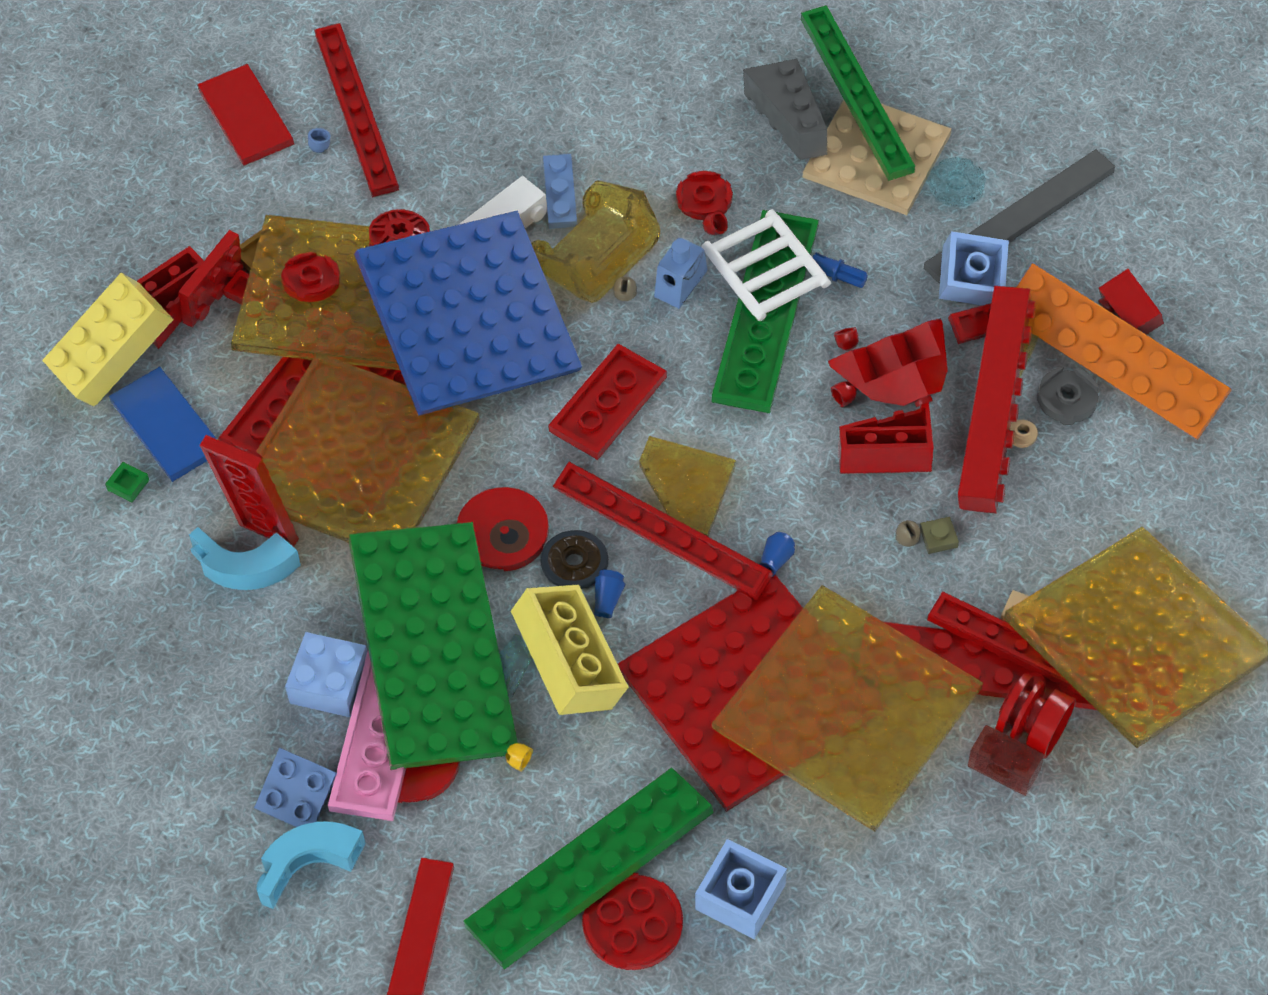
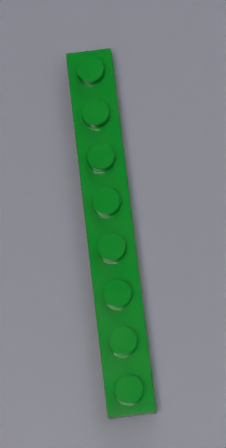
(858, 93)

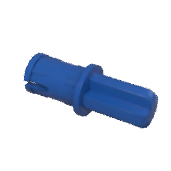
(840, 271)

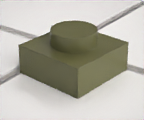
(939, 535)

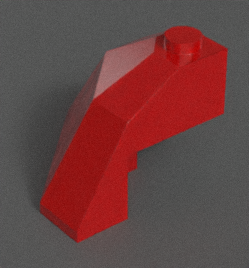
(898, 367)

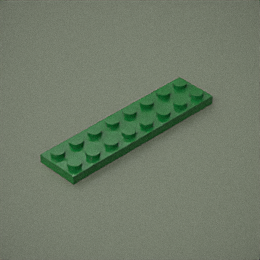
(755, 347)
(588, 867)

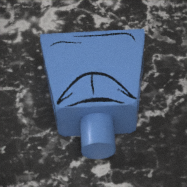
(685, 265)

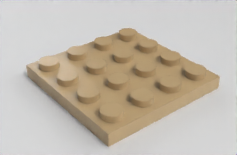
(855, 170)

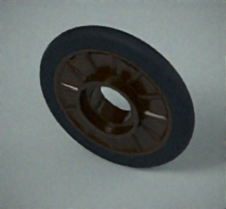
(574, 542)

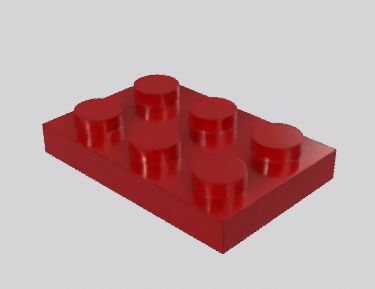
(210, 279)

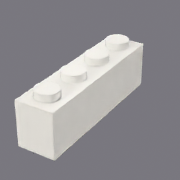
(519, 197)

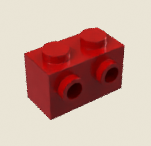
(1130, 302)

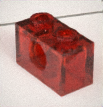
(1005, 760)

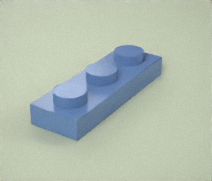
(560, 191)

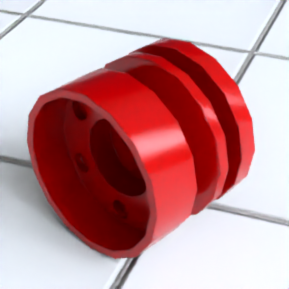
(396, 225)
(1034, 715)

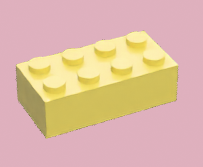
(107, 340)
(569, 649)

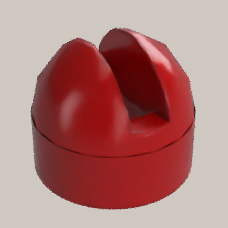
(713, 221)
(847, 338)
(844, 393)

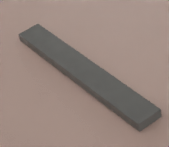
(1039, 203)

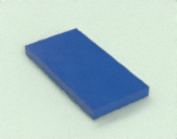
(163, 422)

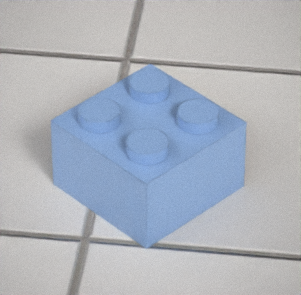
(972, 268)
(326, 674)
(740, 888)

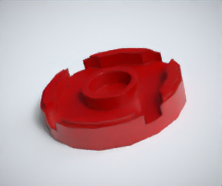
(714, 194)
(310, 277)

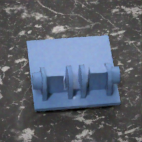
(295, 789)

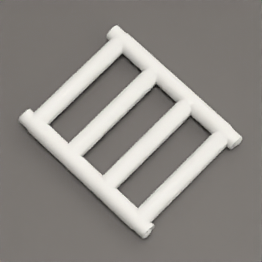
(744, 290)

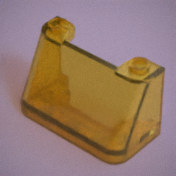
(604, 244)

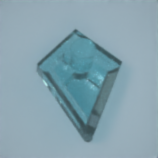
(515, 661)

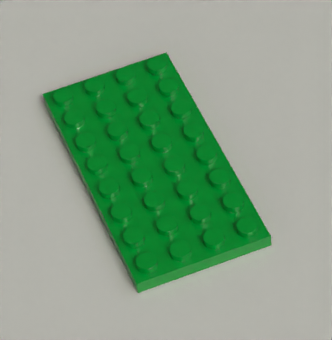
(432, 645)

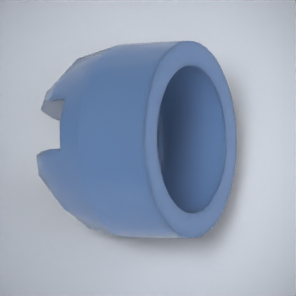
(318, 140)

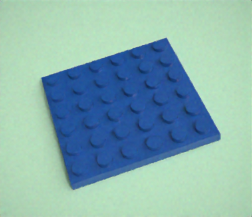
(467, 311)

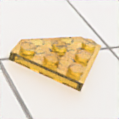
(687, 481)

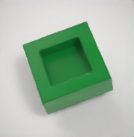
(127, 482)

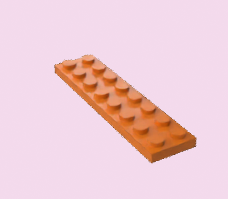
(1122, 354)

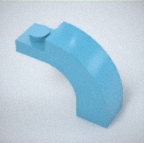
(248, 569)
(305, 845)

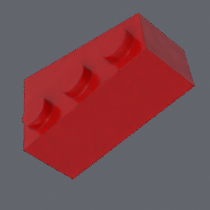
(164, 286)
(888, 444)

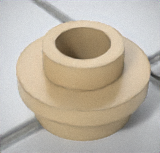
(1027, 439)

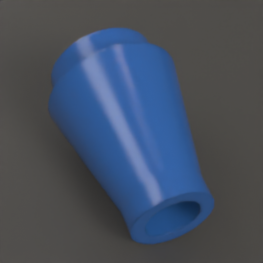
(777, 551)
(607, 592)

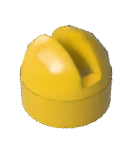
(518, 756)

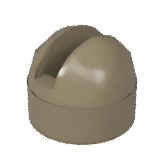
(631, 288)
(903, 536)

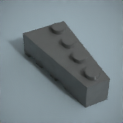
(788, 103)

